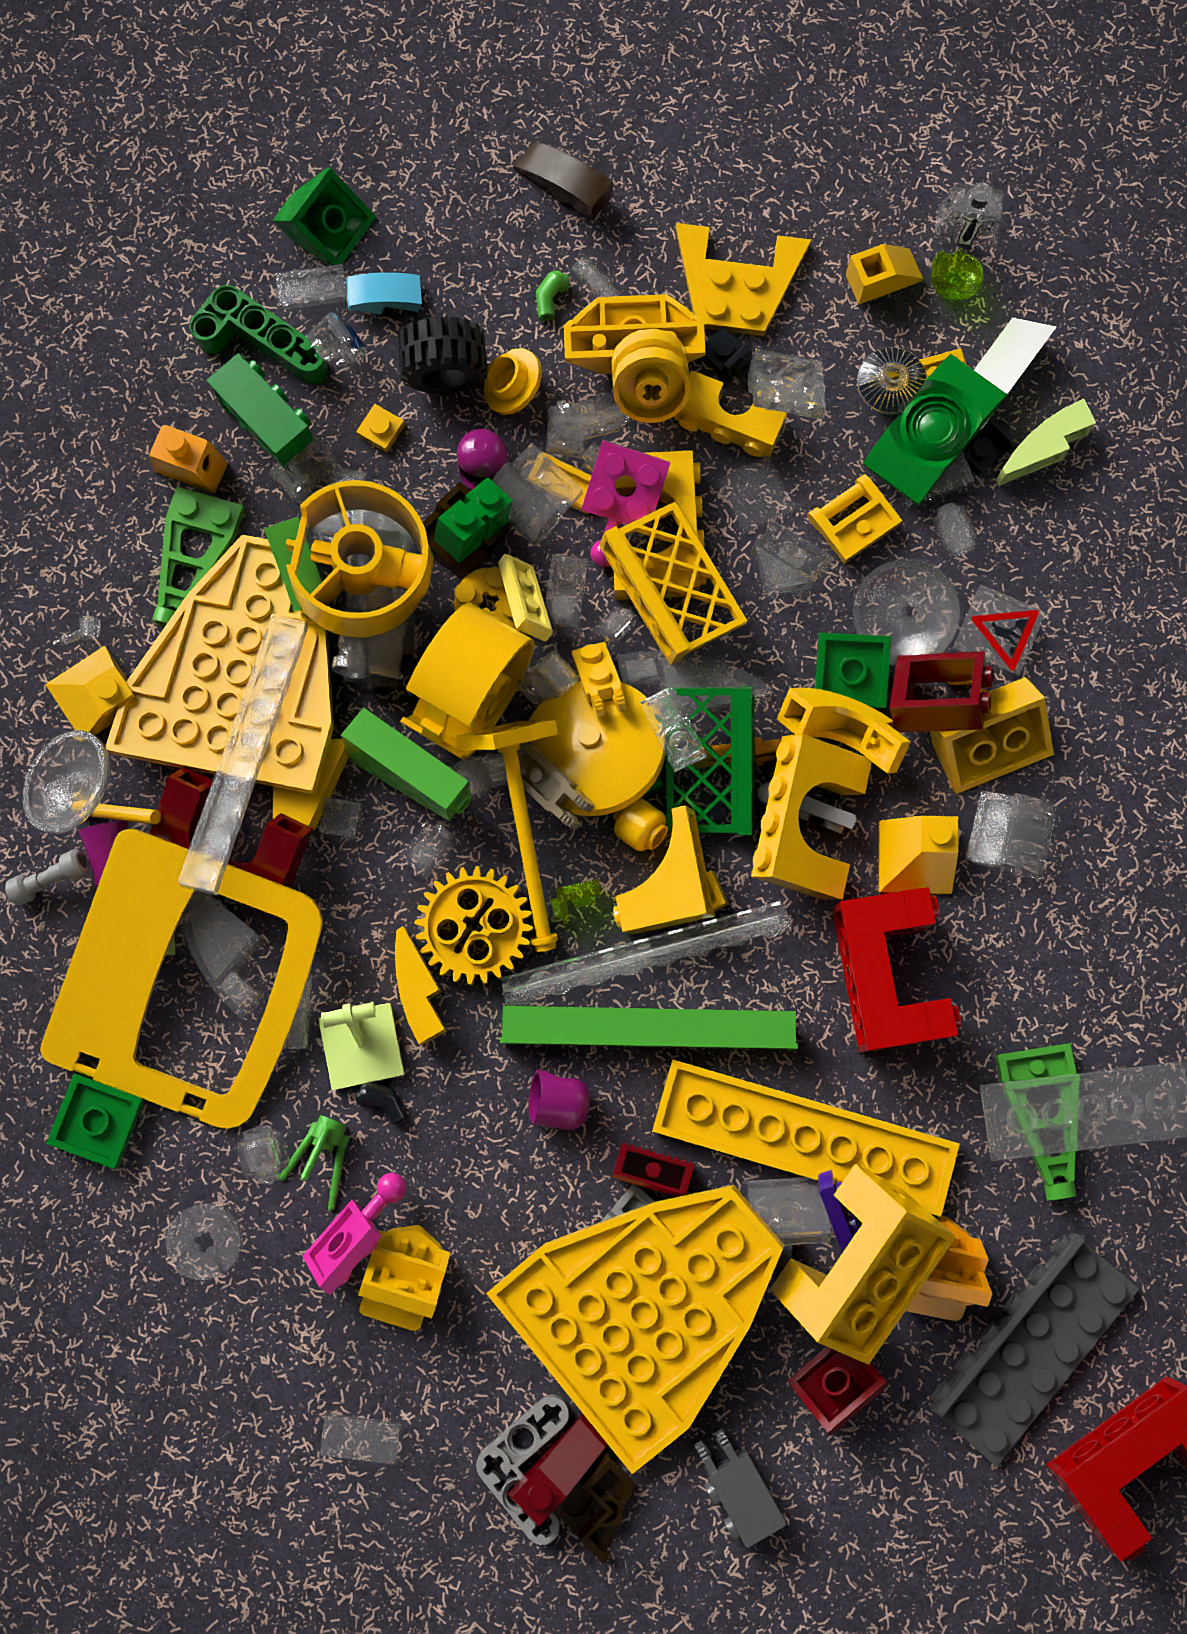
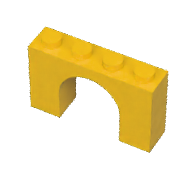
(678, 487)
(781, 851)

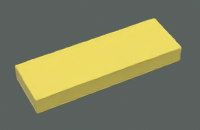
(525, 597)

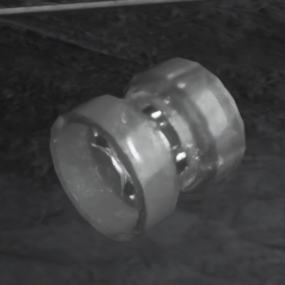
(351, 657)

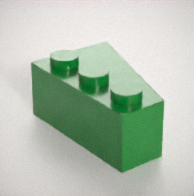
(261, 409)

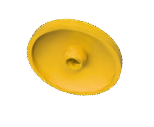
(607, 756)

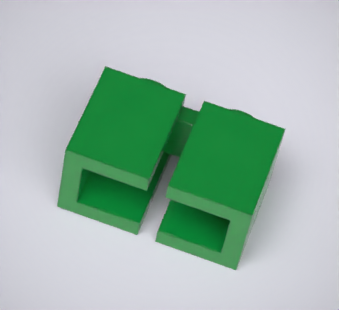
(462, 525)

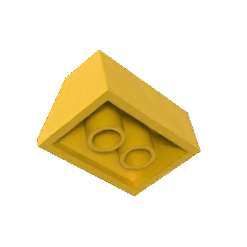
(1011, 738)

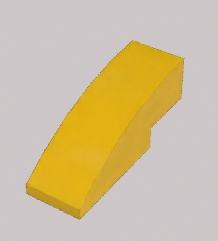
(416, 989)

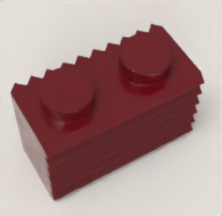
(653, 1170)

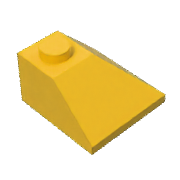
(91, 691)
(918, 853)

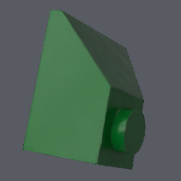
(325, 217)

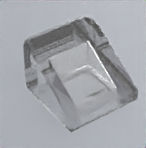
(614, 626)

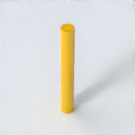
(128, 814)

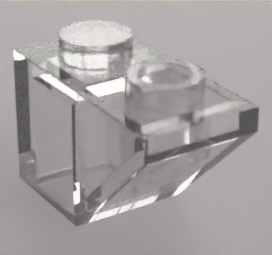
(566, 594)

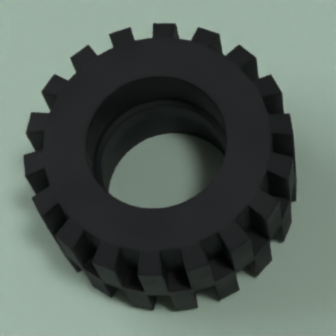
(442, 355)

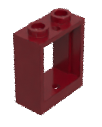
(941, 714)

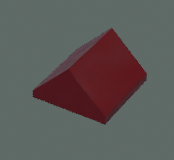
(836, 1387)

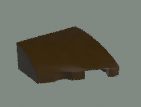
(597, 1503)

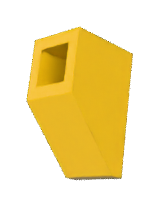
(881, 271)

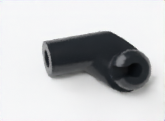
(383, 1097)

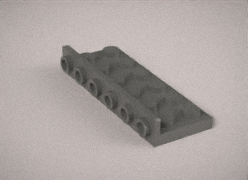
(1032, 1347)

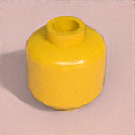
(640, 825)

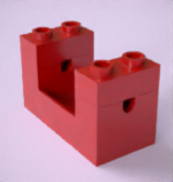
(868, 976)
(1115, 1455)

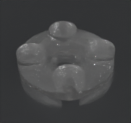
(186, 1253)

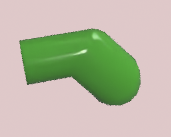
(552, 283)

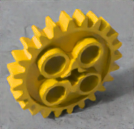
(446, 908)

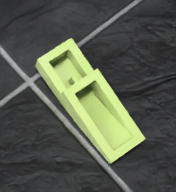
(1048, 442)

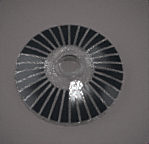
(884, 393)

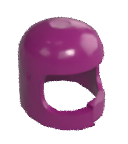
(480, 455)
(562, 1101)

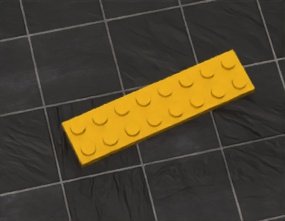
(801, 1133)

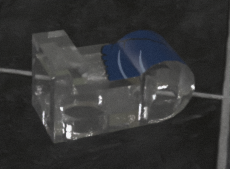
(336, 342)

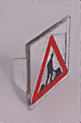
(1000, 628)

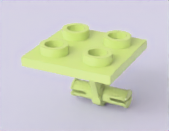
(360, 1044)

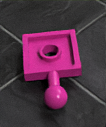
(604, 500)
(351, 1236)

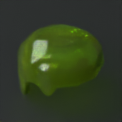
(956, 275)

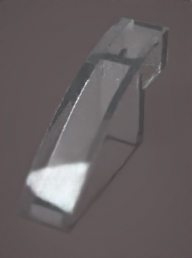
(693, 671)
(221, 949)

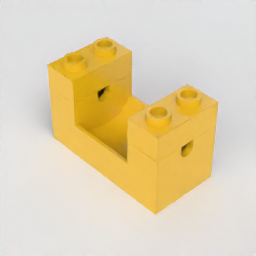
(875, 1274)

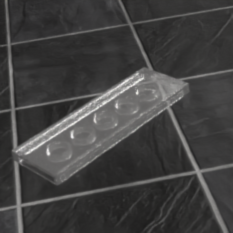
(1085, 1110)

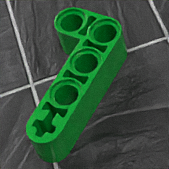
(265, 339)

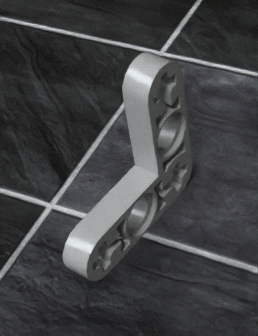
(514, 1457)

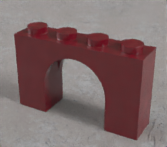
(280, 845)

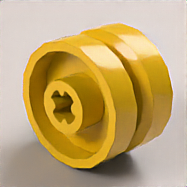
(650, 376)

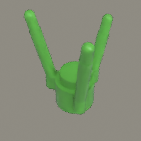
(325, 1135)

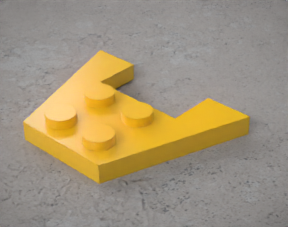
(733, 293)

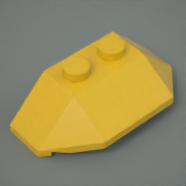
(607, 320)

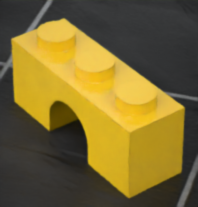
(753, 430)

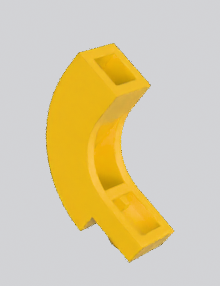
(847, 721)

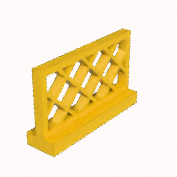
(645, 595)

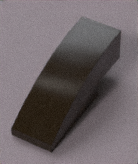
(565, 178)

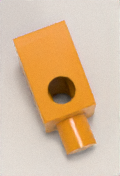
(182, 459)

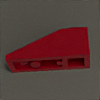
(558, 1471)

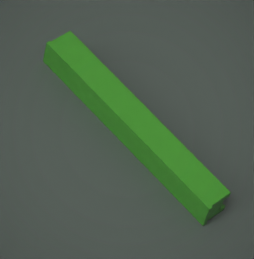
(649, 1027)

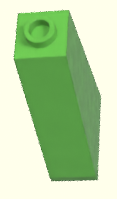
(405, 765)

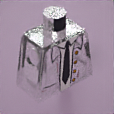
(970, 216)

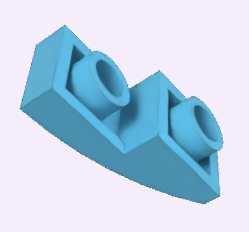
(379, 290)

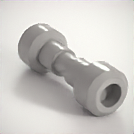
(71, 866)

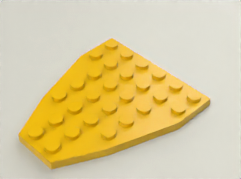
(200, 668)
(644, 1312)

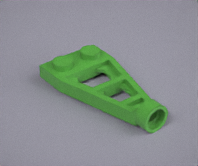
(201, 514)
(1035, 1064)

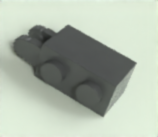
(742, 1493)

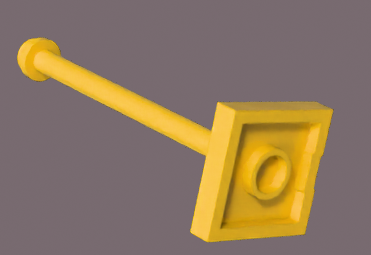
(507, 741)

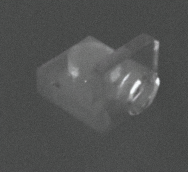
(428, 849)

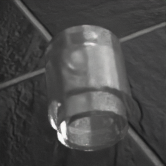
(955, 529)

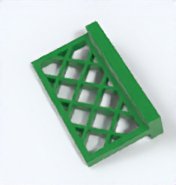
(742, 761)

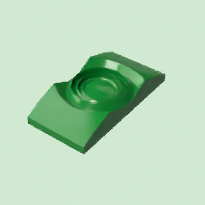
(934, 429)

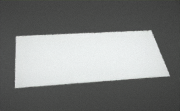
(1013, 352)

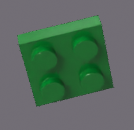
(854, 666)
(95, 1121)

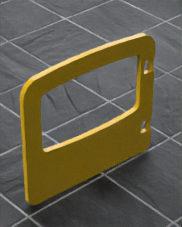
(120, 961)

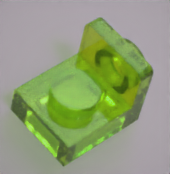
(580, 894)

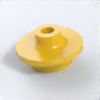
(512, 381)

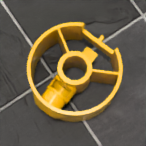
(388, 568)
(467, 676)

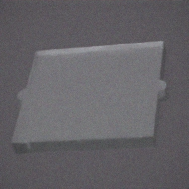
(756, 495)

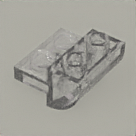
(538, 493)
(1011, 833)

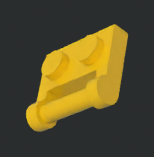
(862, 526)

